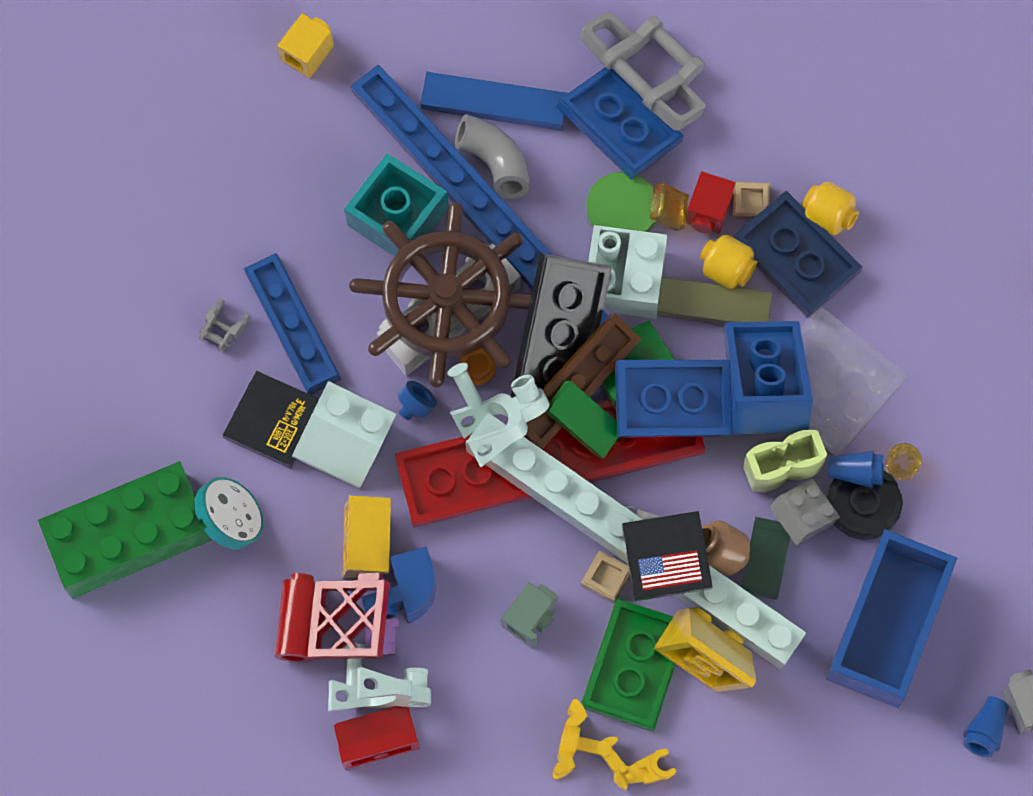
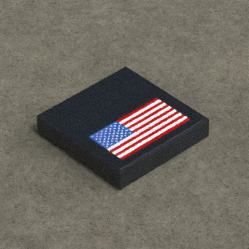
(666, 556)

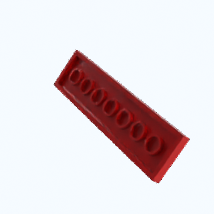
(449, 483)

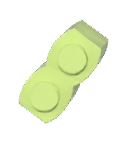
(793, 459)

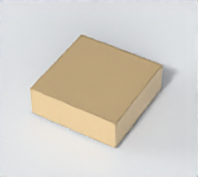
(750, 199)
(606, 576)

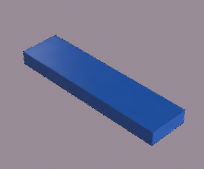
(492, 100)
(292, 324)

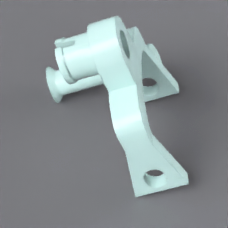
(527, 405)
(388, 691)

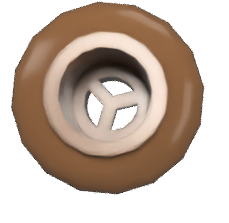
(726, 547)

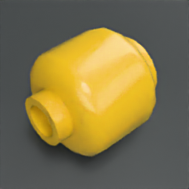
(831, 207)
(728, 261)

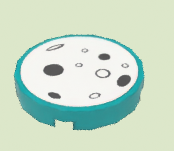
(229, 513)

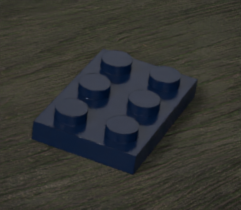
(798, 254)

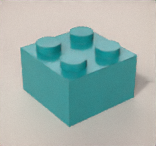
(399, 196)

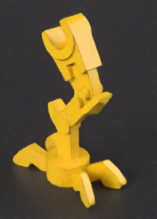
(643, 771)

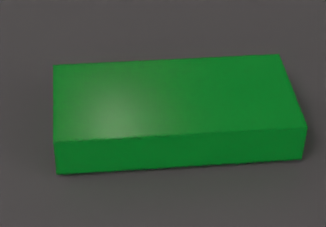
(583, 419)

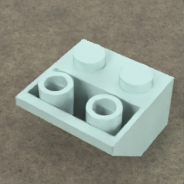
(636, 268)

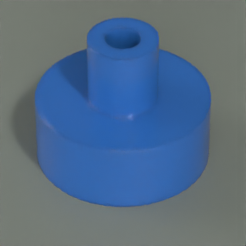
(416, 400)

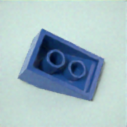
(768, 377)

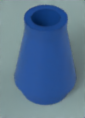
(858, 468)
(986, 729)

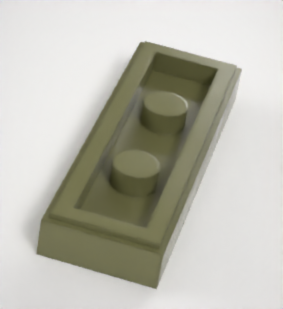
(712, 302)

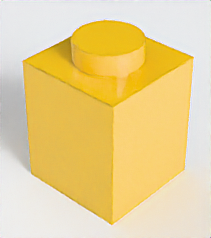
(306, 44)

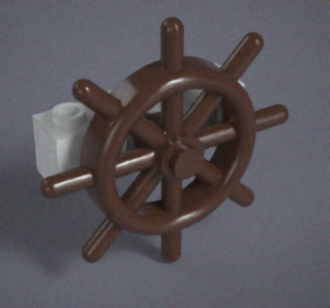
(446, 302)

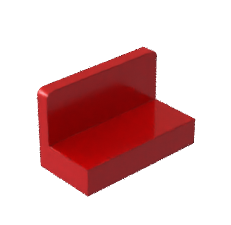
(376, 736)

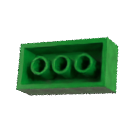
(124, 530)

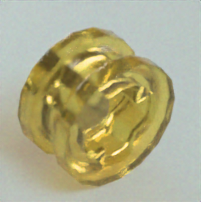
(894, 469)

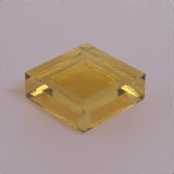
(669, 206)

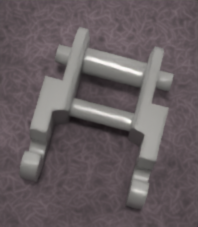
(233, 332)

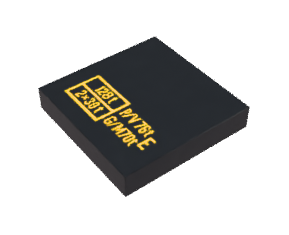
(270, 419)

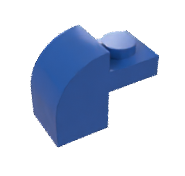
(415, 585)

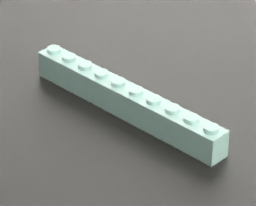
(601, 520)

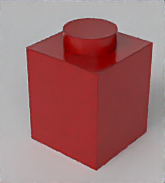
(710, 203)

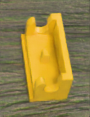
(366, 536)

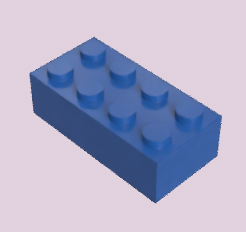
(891, 619)

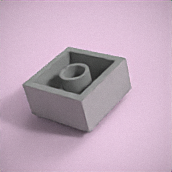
(804, 512)

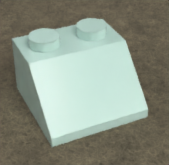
(343, 435)

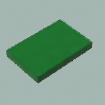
(628, 673)

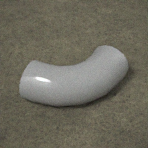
(498, 152)

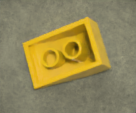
(707, 652)

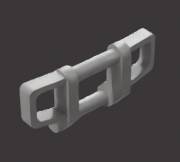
(630, 45)

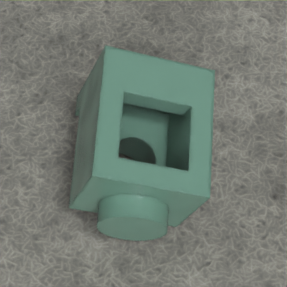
(530, 613)

